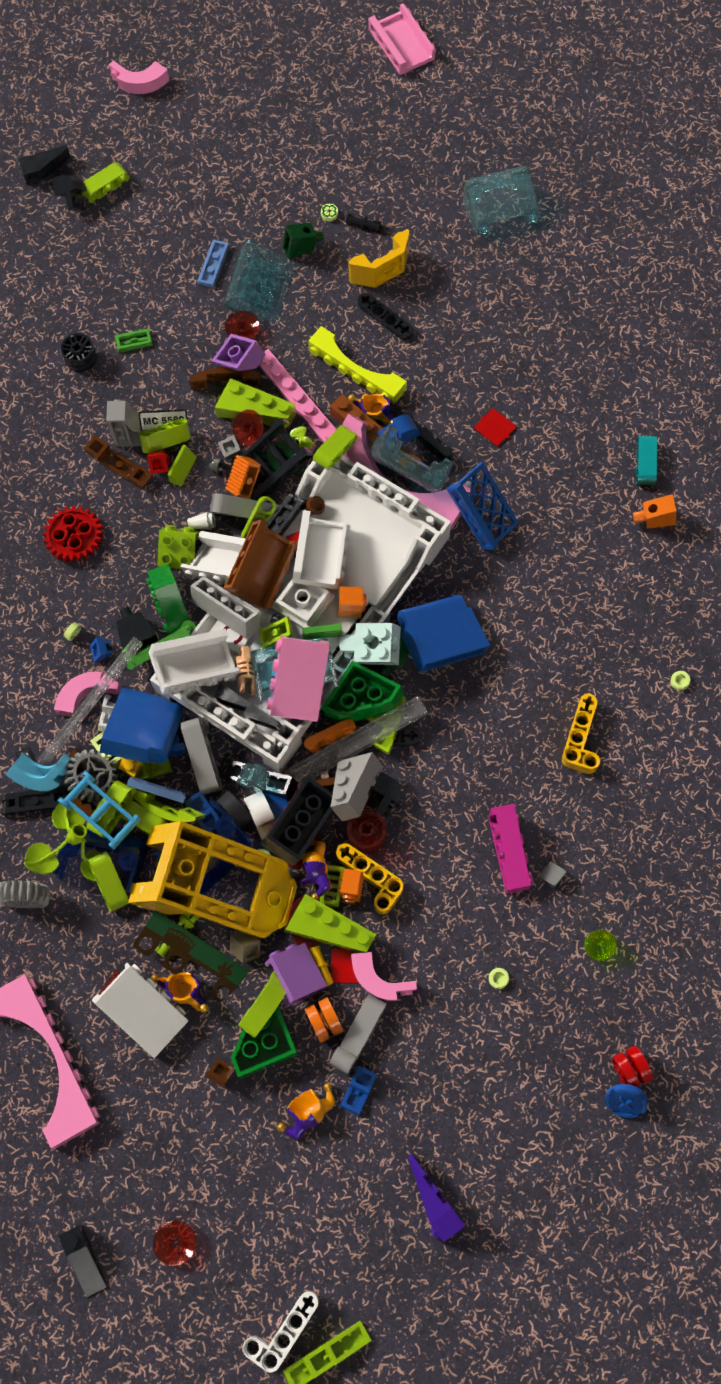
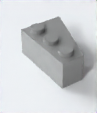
(123, 423)
(352, 785)

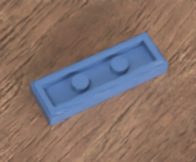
(213, 263)
(156, 789)

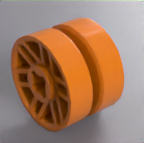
(324, 1020)

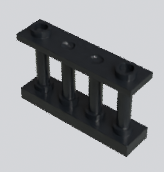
(287, 467)

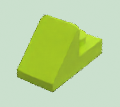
(273, 632)

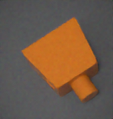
(657, 512)

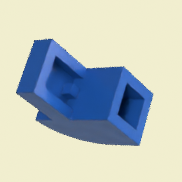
(406, 428)

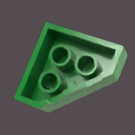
(167, 598)
(361, 695)
(268, 1048)

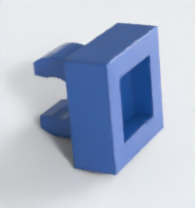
(99, 649)
(178, 748)

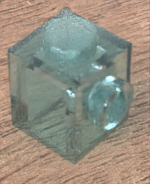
(253, 777)

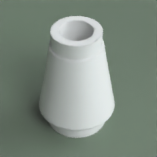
(203, 521)

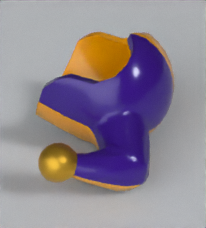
(375, 406)
(316, 868)
(182, 989)
(307, 1111)

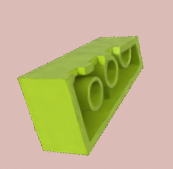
(241, 397)
(326, 925)

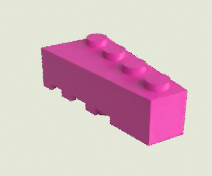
(509, 848)

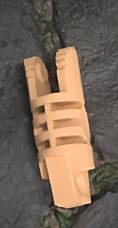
(246, 673)

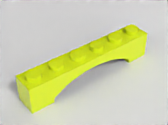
(324, 345)

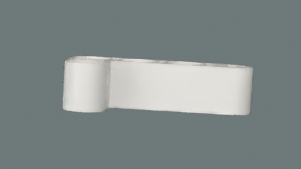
(288, 1329)

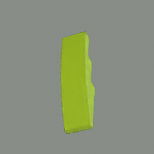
(327, 1355)

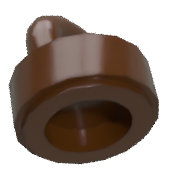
(315, 505)

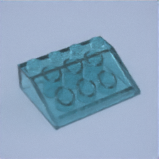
(258, 282)

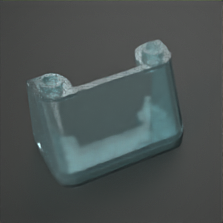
(500, 198)
(387, 453)

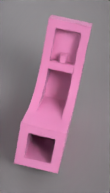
(140, 82)
(77, 689)
(371, 983)

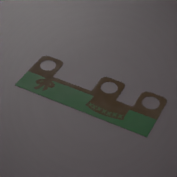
(191, 948)

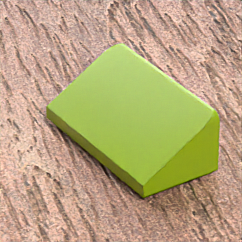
(181, 466)

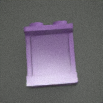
(296, 973)

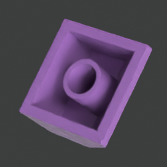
(239, 353)

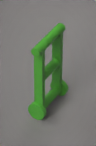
(142, 656)

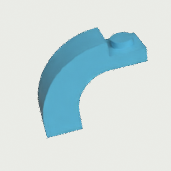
(36, 776)

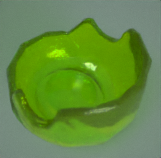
(593, 942)

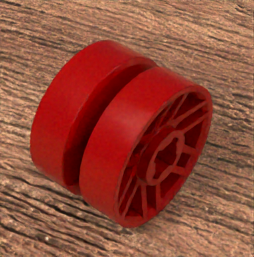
(632, 1067)

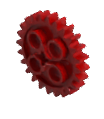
(59, 527)

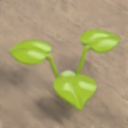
(39, 855)

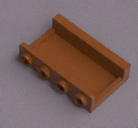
(260, 566)

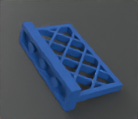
(470, 513)

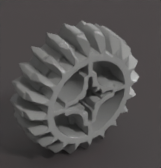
(88, 760)
(24, 894)

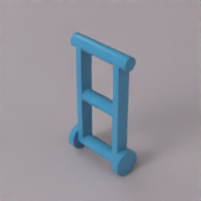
(89, 780)

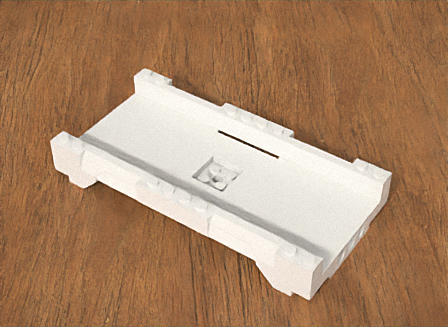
(385, 551)

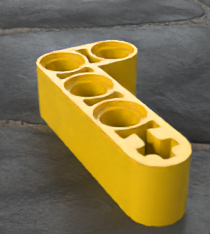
(581, 731)
(368, 872)

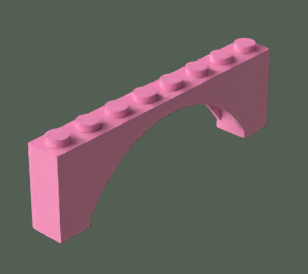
(438, 501)
(72, 1110)

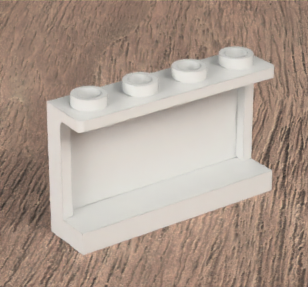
(321, 552)
(214, 557)
(193, 662)
(141, 1010)

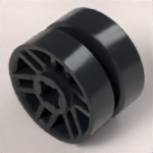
(78, 352)

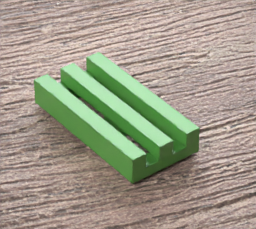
(133, 343)
(324, 631)

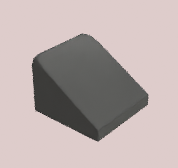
(552, 874)

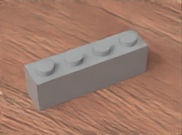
(225, 607)

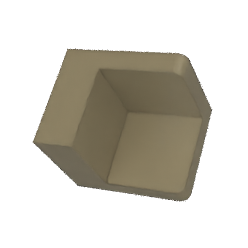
(244, 946)

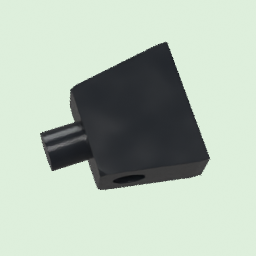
(134, 626)

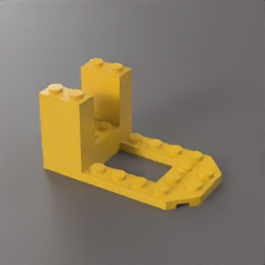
(182, 871)

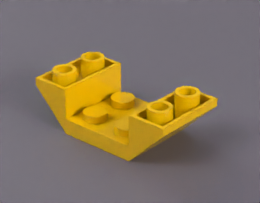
(381, 269)

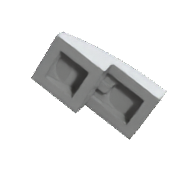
(231, 448)

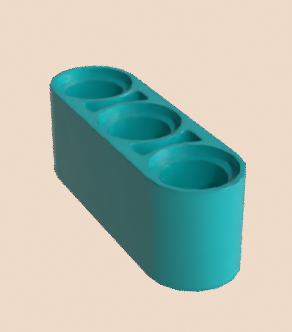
(647, 460)

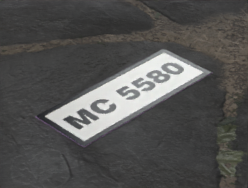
(151, 419)

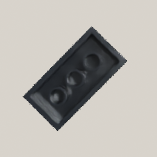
(299, 822)

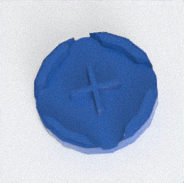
(626, 1100)

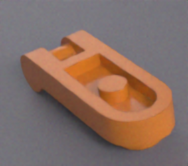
(329, 735)

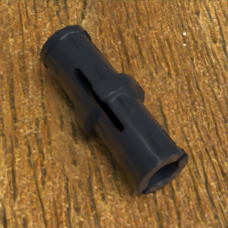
(363, 222)

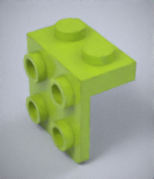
(176, 546)

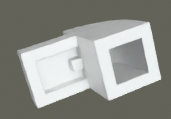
(260, 813)

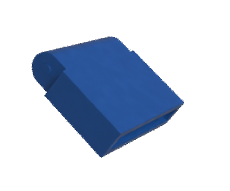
(441, 633)
(141, 727)

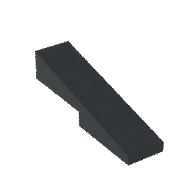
(251, 712)
(279, 784)

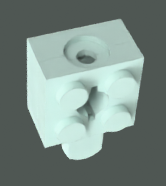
(373, 643)

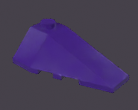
(439, 1212)

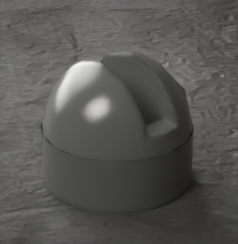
(215, 463)

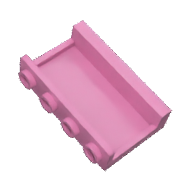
(403, 40)
(298, 678)

